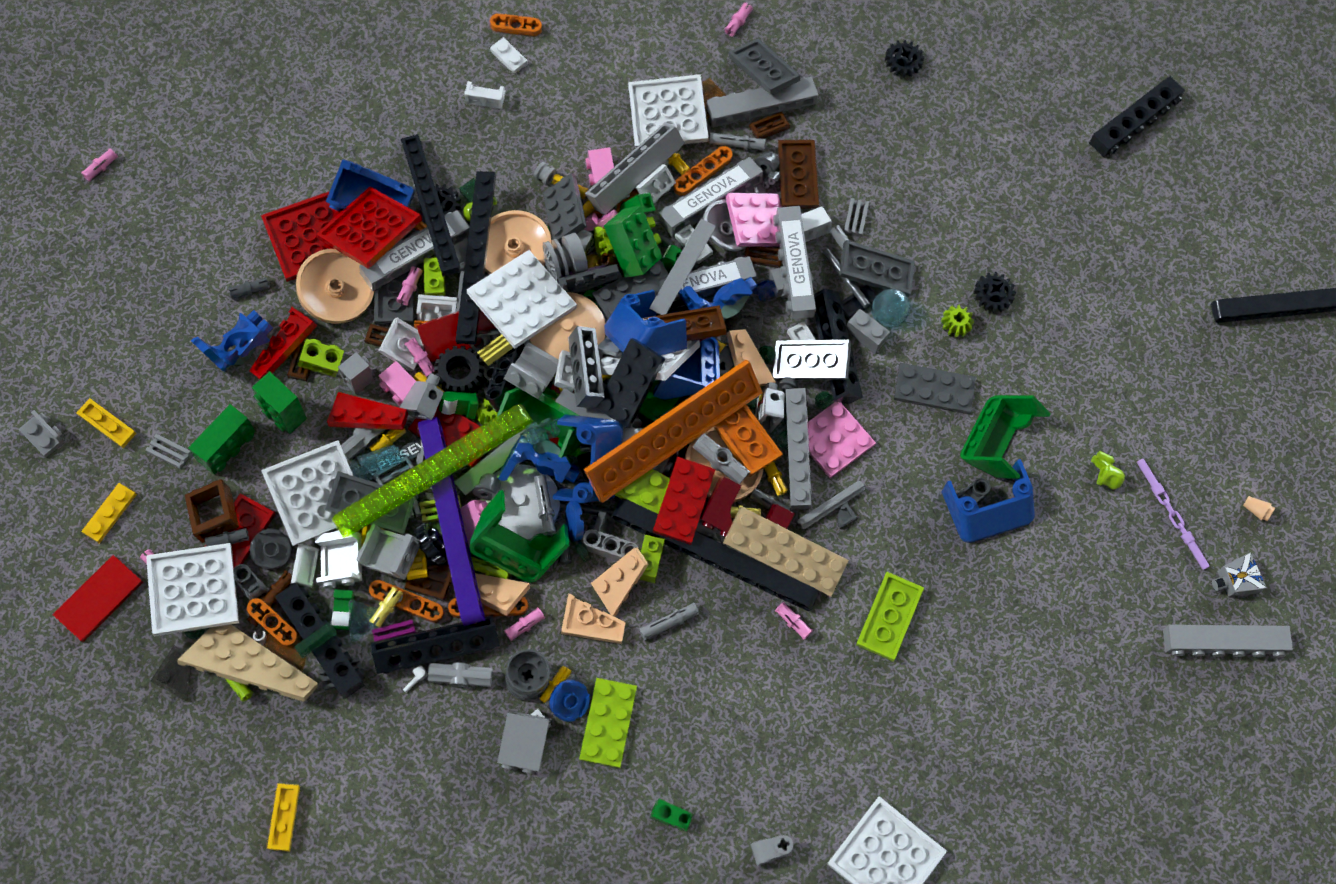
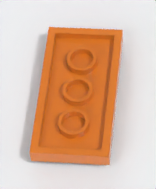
(748, 440)

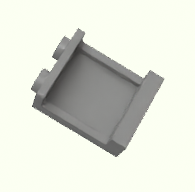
(388, 552)
(523, 741)

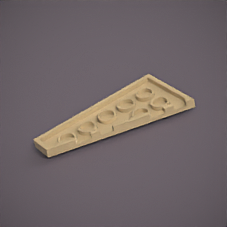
(244, 660)

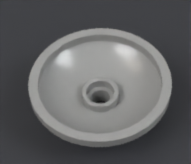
(718, 215)

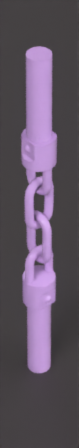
(1186, 536)

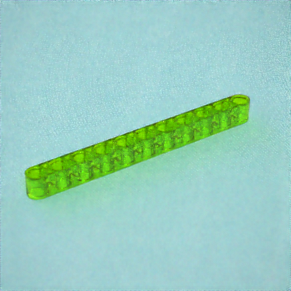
(431, 470)

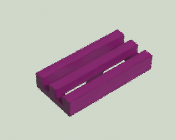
(393, 627)

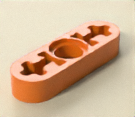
(511, 19)
(264, 607)

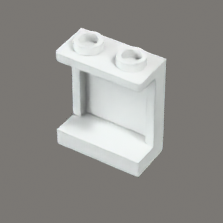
(339, 559)

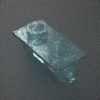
(544, 431)
(379, 459)

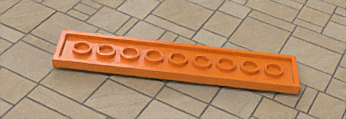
(673, 431)

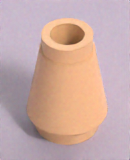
(1259, 508)

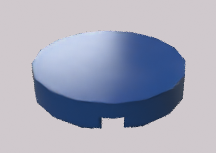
(574, 522)
(569, 700)

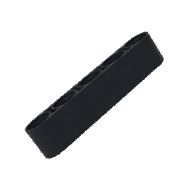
(498, 385)

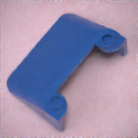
(693, 374)

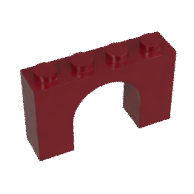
(719, 506)

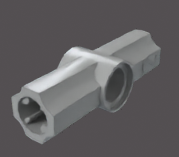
(361, 439)
(712, 451)
(460, 675)

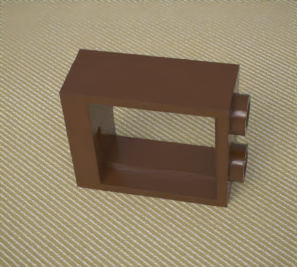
(217, 525)

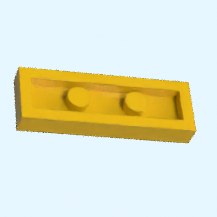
(106, 423)
(109, 513)
(283, 817)

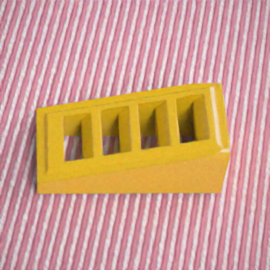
(419, 562)

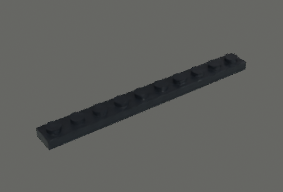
(431, 206)
(476, 255)

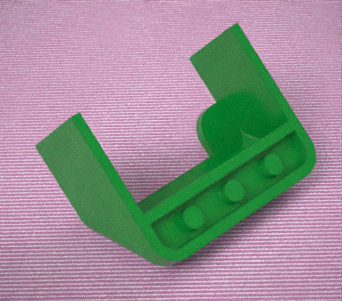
(541, 409)
(995, 430)
(511, 551)

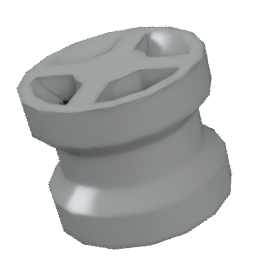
(544, 173)

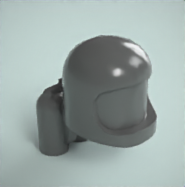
(768, 163)
(487, 487)

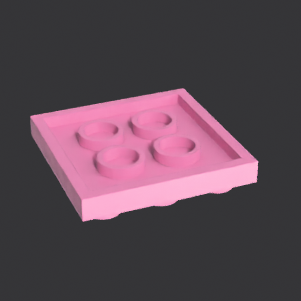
(753, 218)
(836, 439)

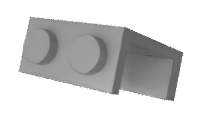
(532, 370)

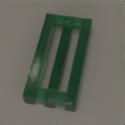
(315, 640)

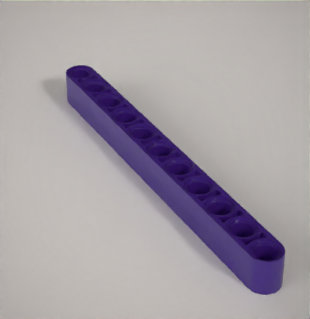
(453, 530)

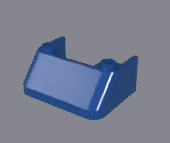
(628, 323)
(604, 437)
(980, 523)

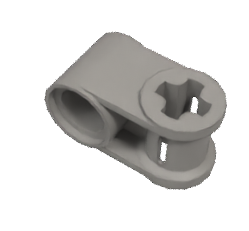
(768, 851)

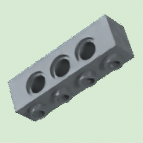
(586, 367)

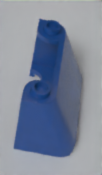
(355, 179)

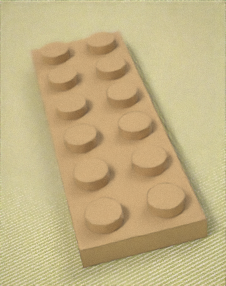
(785, 551)

